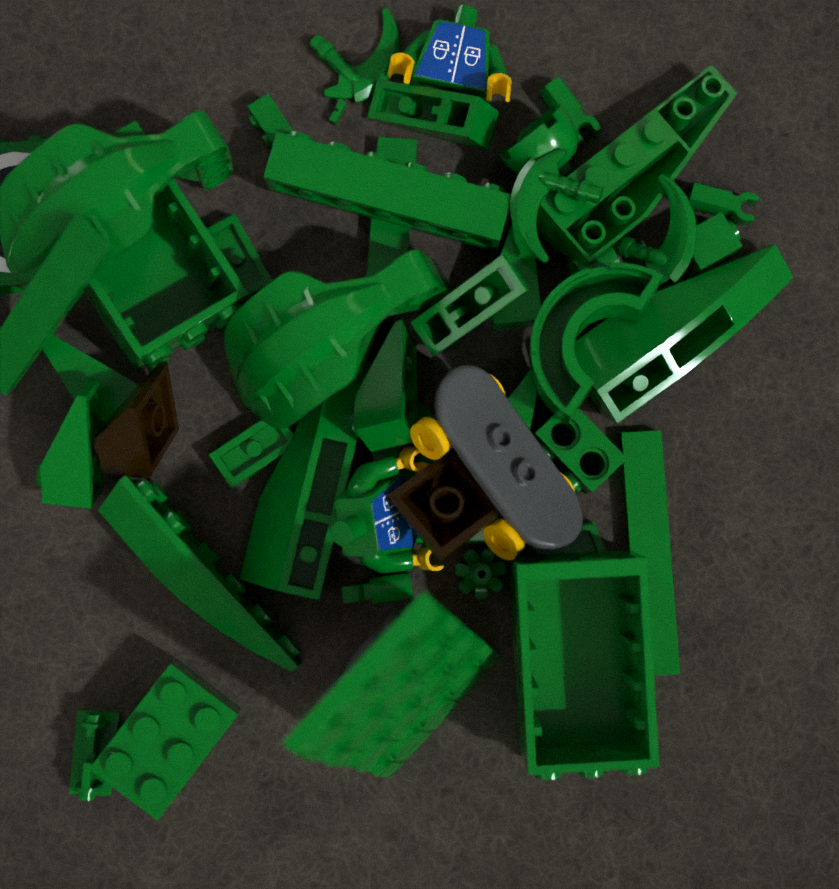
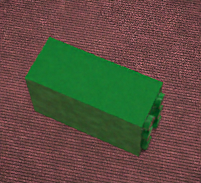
(166, 285)
(584, 663)

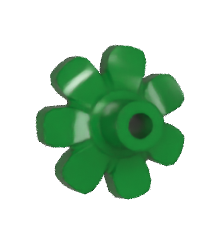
(470, 573)

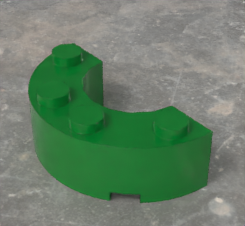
(579, 300)

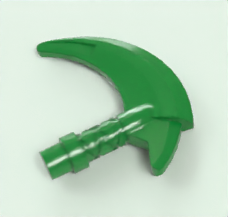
(361, 80)
(531, 187)
(679, 245)

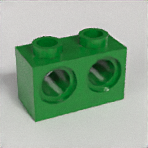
(585, 439)

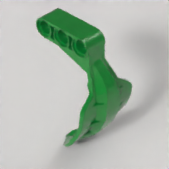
(105, 182)
(305, 336)

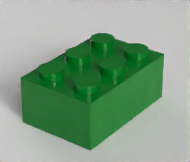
(165, 739)

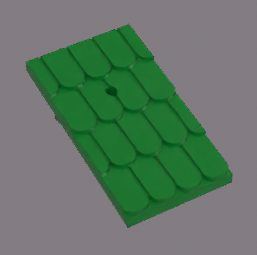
(394, 691)

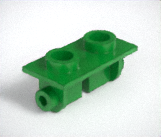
(92, 735)

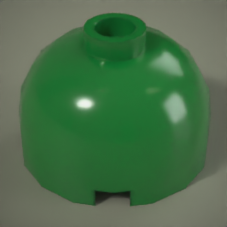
(540, 137)

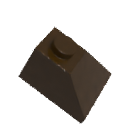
(140, 428)
(444, 505)

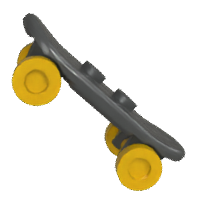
(504, 460)

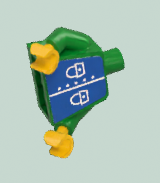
(454, 58)
(371, 524)

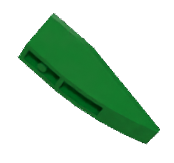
(631, 168)
(676, 330)
(297, 508)
(191, 568)

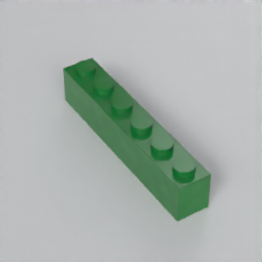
(387, 190)

